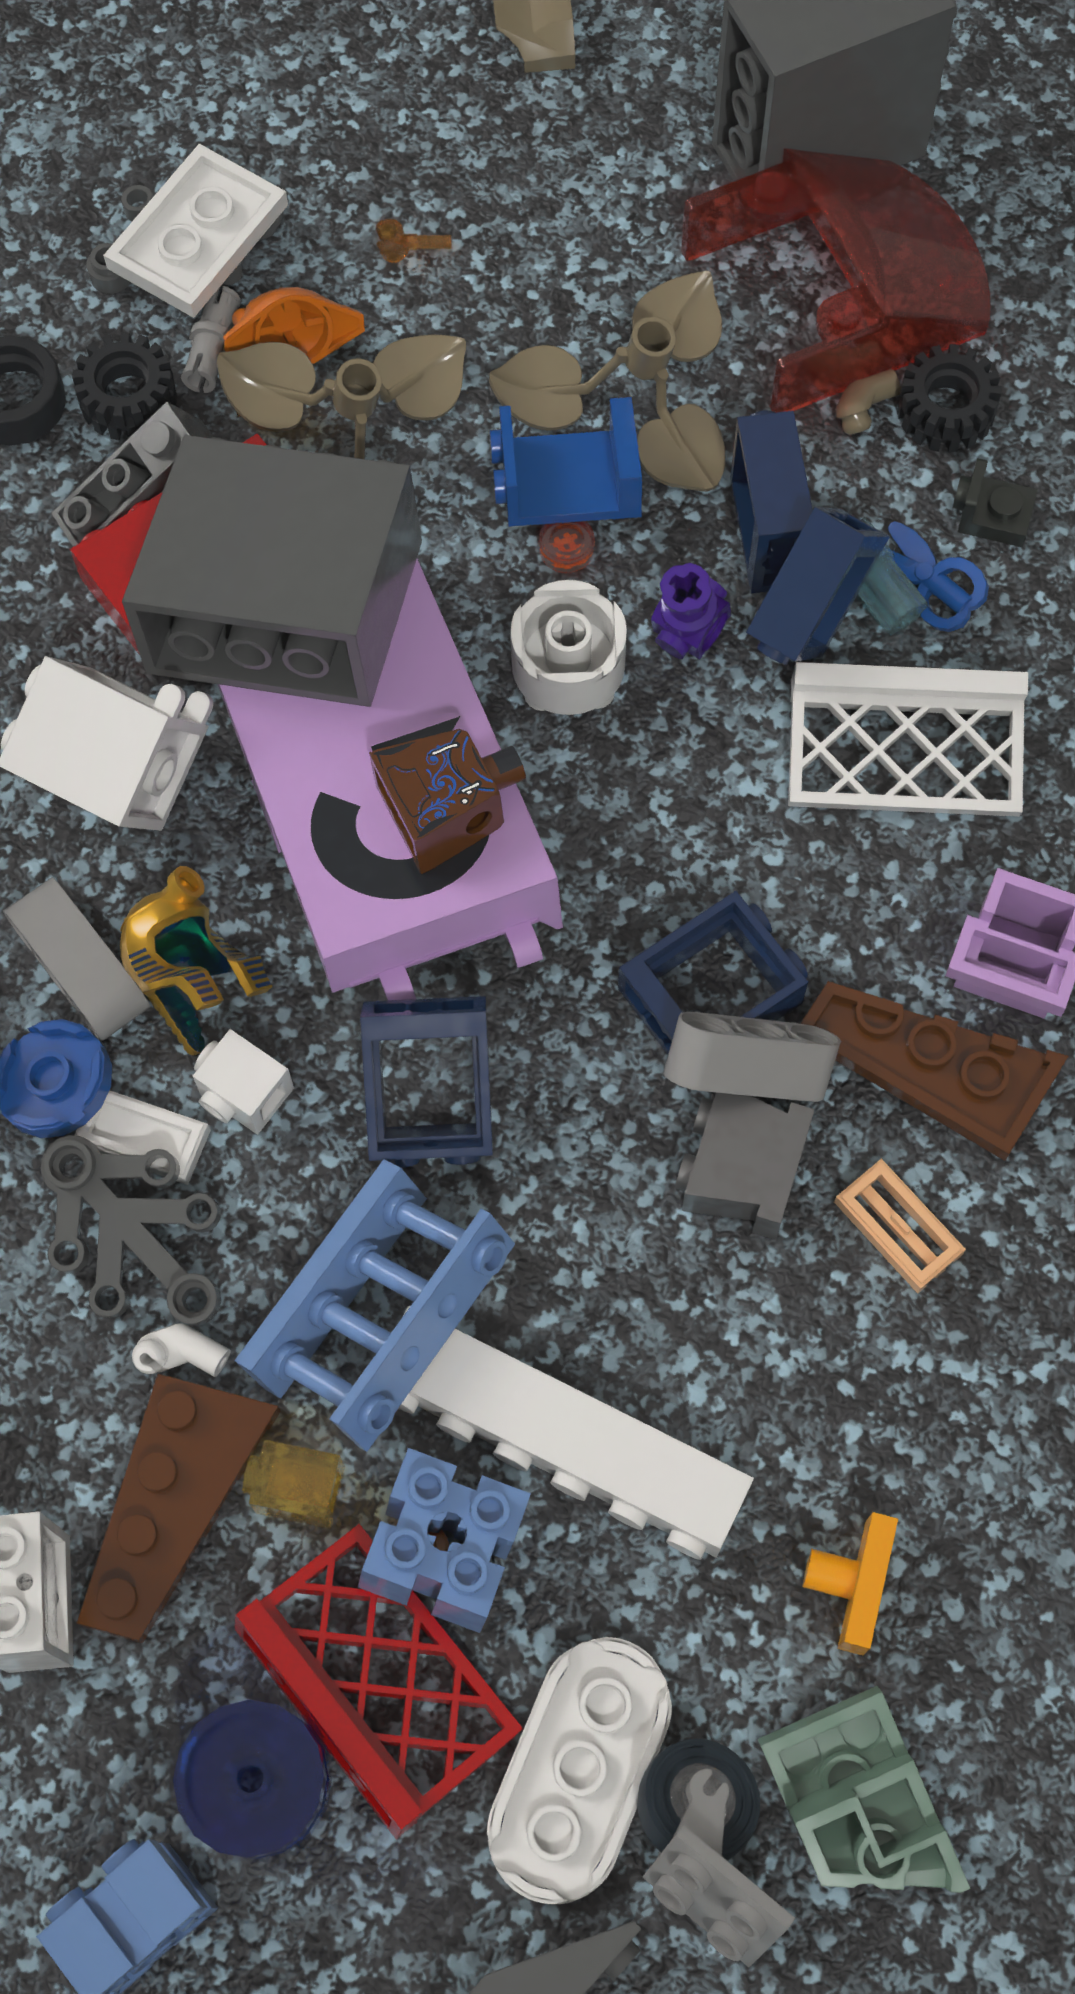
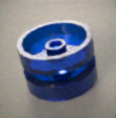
(293, 1789)

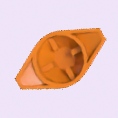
(297, 319)

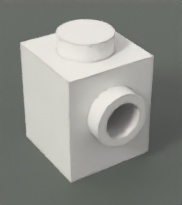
(240, 1082)

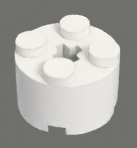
(568, 648)

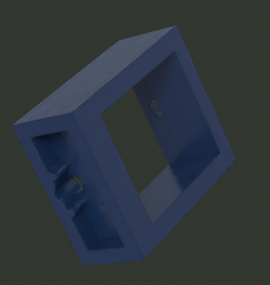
(768, 492)
(816, 585)
(750, 929)
(422, 1020)

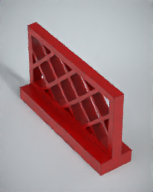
(335, 1719)

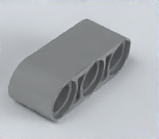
(76, 959)
(751, 1057)

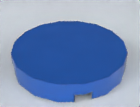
(53, 1078)

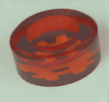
(566, 546)

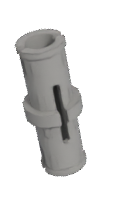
(208, 340)

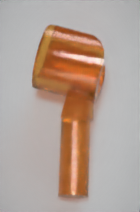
(396, 243)

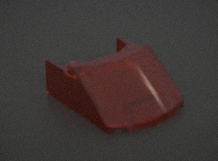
(896, 242)

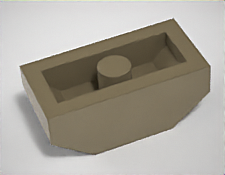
(540, 31)

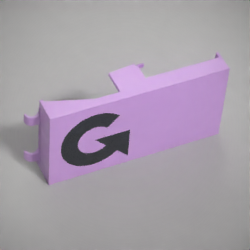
(339, 841)

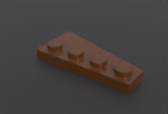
(952, 1074)
(176, 1480)

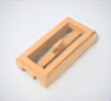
(883, 1242)

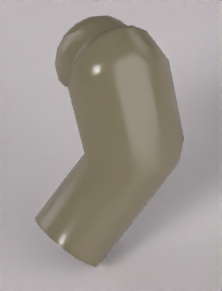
(860, 397)

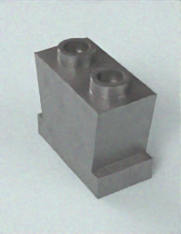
(744, 1160)

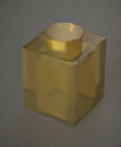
(294, 1483)

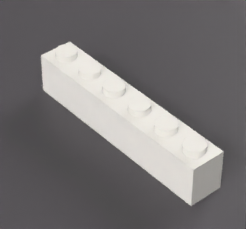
(581, 1444)

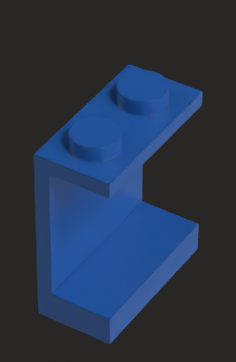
(569, 474)

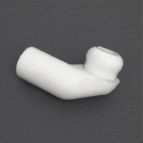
(177, 1346)

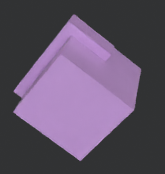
(1019, 946)

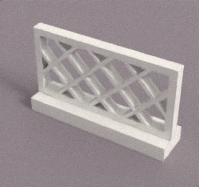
(916, 691)

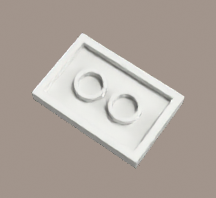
(196, 230)

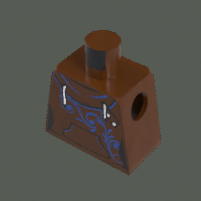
(443, 792)

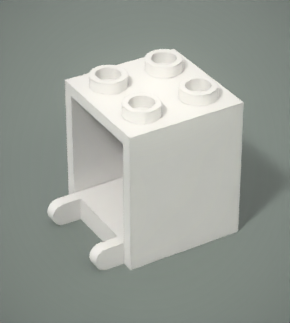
(105, 742)

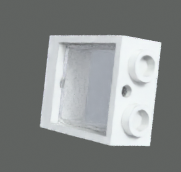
(33, 1570)

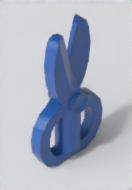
(923, 570)

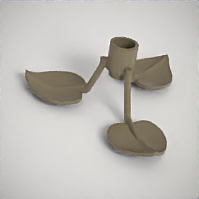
(668, 322)
(275, 379)

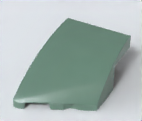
(860, 1799)

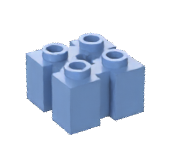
(461, 1577)
(128, 1921)

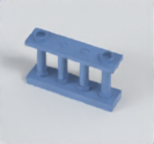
(336, 1274)

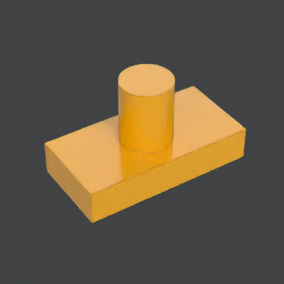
(856, 1580)

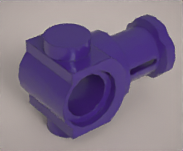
(689, 611)

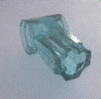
(891, 594)

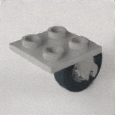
(699, 1813)

